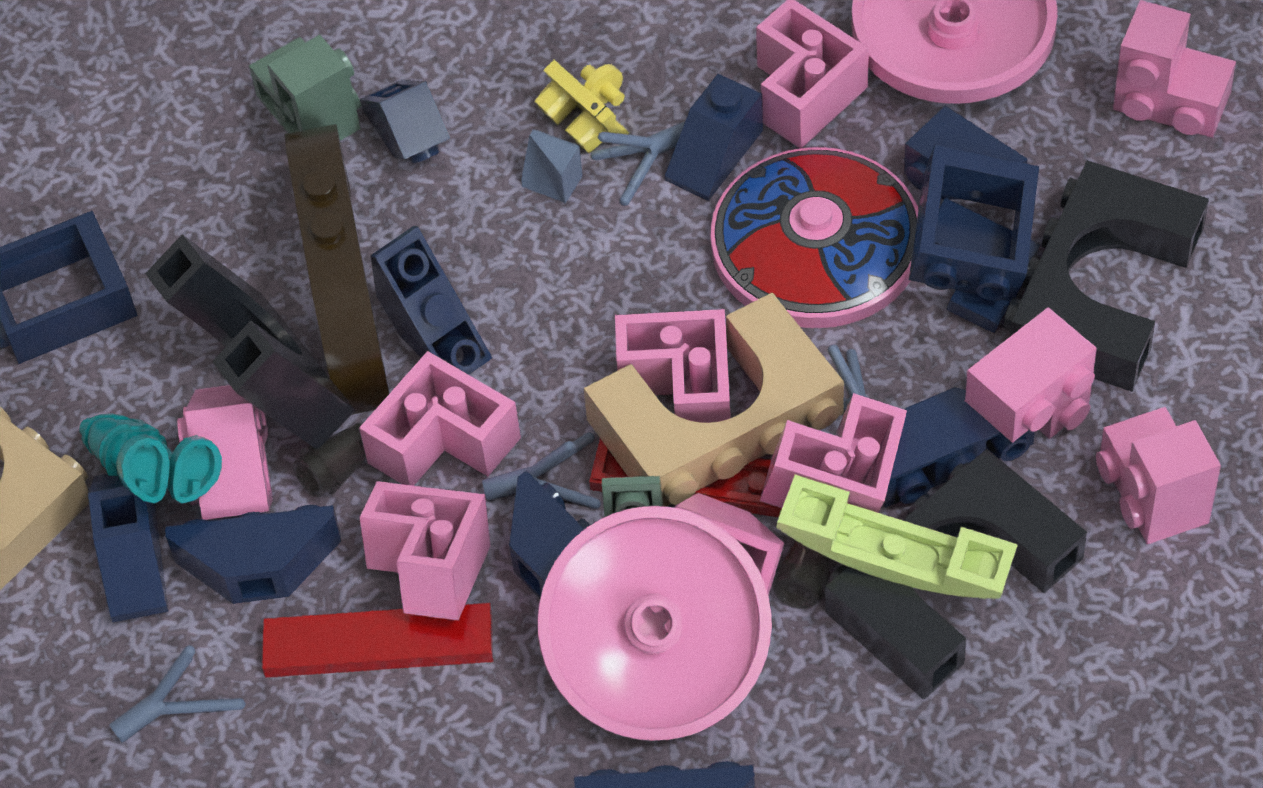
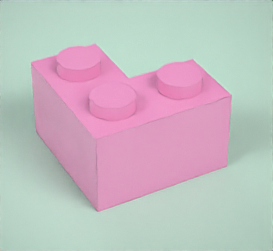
(811, 71)
(1165, 79)
(679, 357)
(1035, 379)
(438, 412)
(241, 436)
(853, 460)
(1160, 472)
(430, 540)

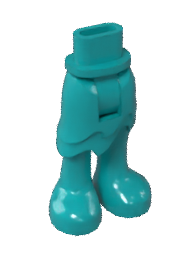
(146, 463)

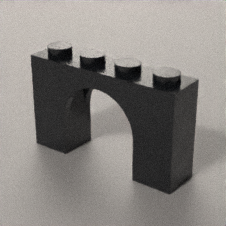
(1102, 213)
(260, 352)
(979, 497)

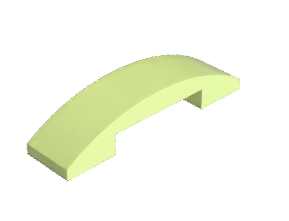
(893, 548)

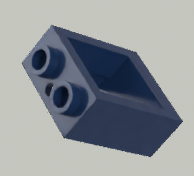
(983, 181)
(48, 252)

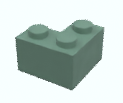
(308, 86)

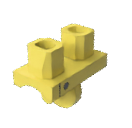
(566, 93)

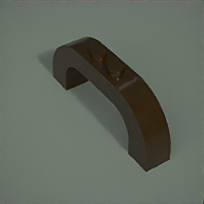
(336, 266)

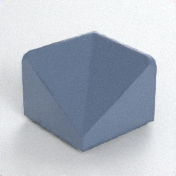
(551, 166)

